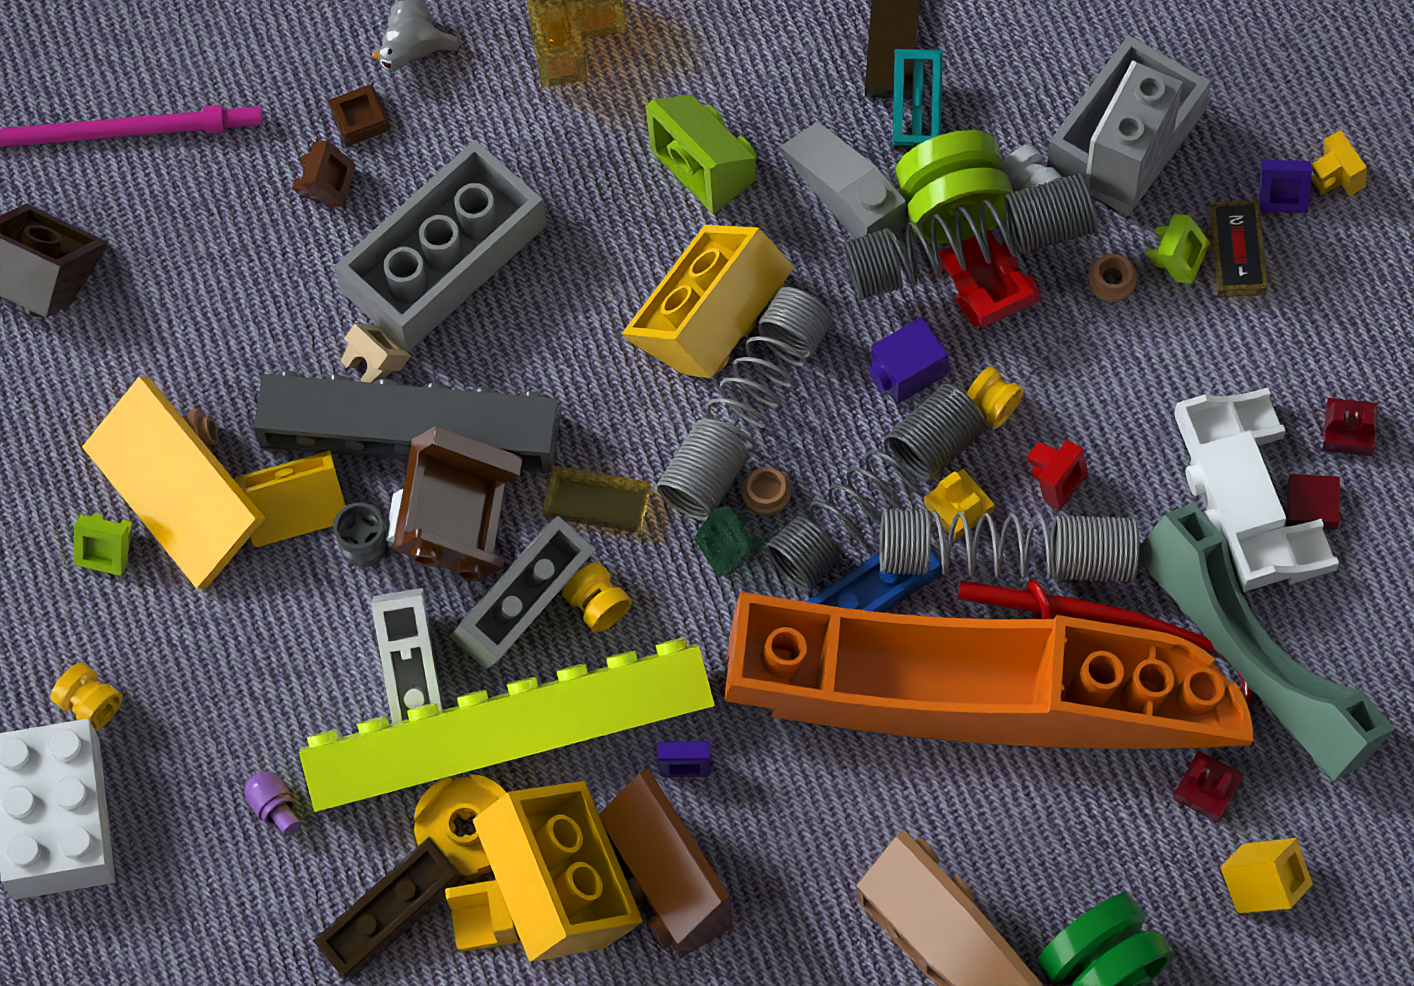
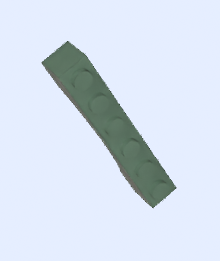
(1195, 568)

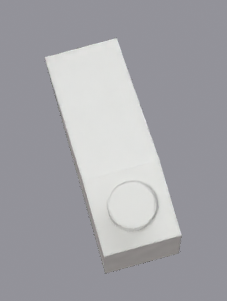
(406, 651)

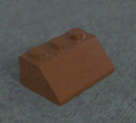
(666, 867)

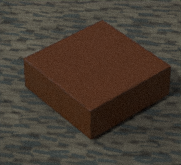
(359, 115)

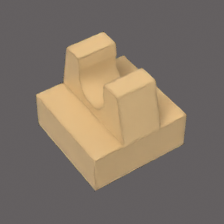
(377, 348)

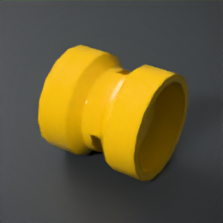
(596, 597)
(86, 696)

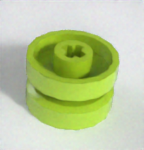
(951, 174)

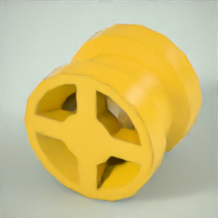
(995, 396)

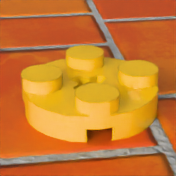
(446, 802)

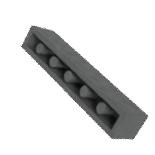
(386, 416)

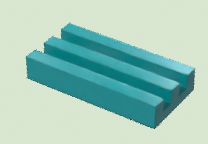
(918, 56)

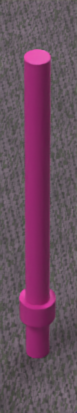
(212, 119)

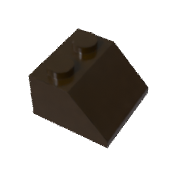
(44, 260)

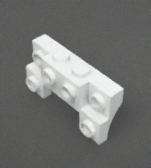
(1238, 491)

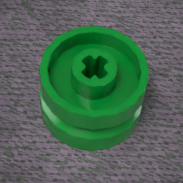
(1106, 948)

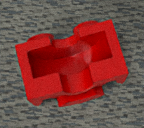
(986, 289)

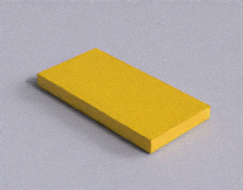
(173, 482)

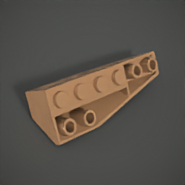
(937, 919)

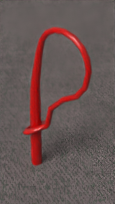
(1046, 605)

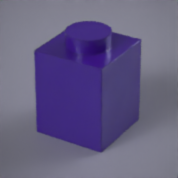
(908, 361)

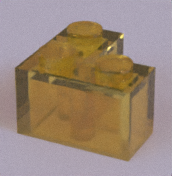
(559, 32)

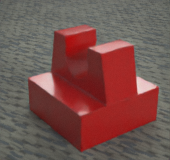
(1058, 471)

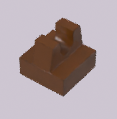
(325, 174)

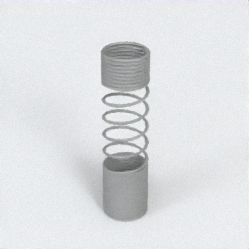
(714, 455)
(1076, 550)

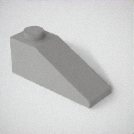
(845, 182)

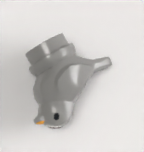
(411, 36)

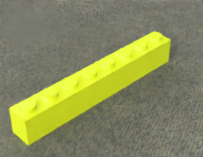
(505, 726)

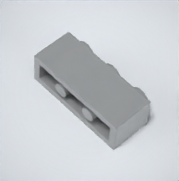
(522, 592)

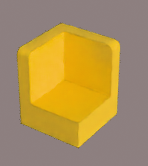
(1266, 875)
(480, 916)

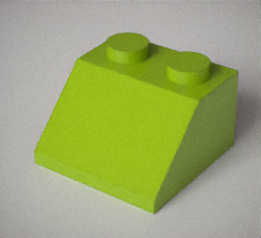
(700, 149)

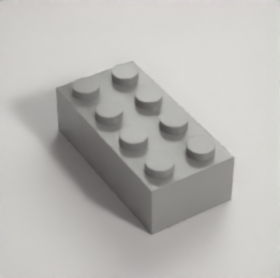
(441, 245)

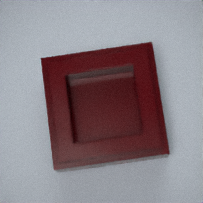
(1313, 499)

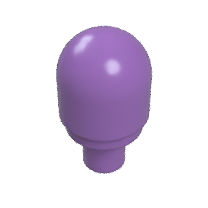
(272, 801)

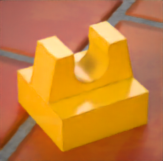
(1339, 167)
(958, 494)

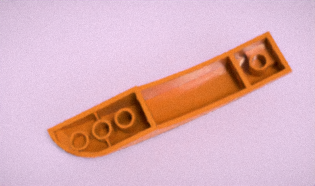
(981, 678)

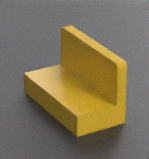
(294, 497)

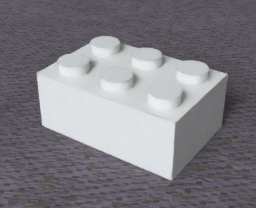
(53, 811)

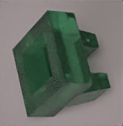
(726, 541)

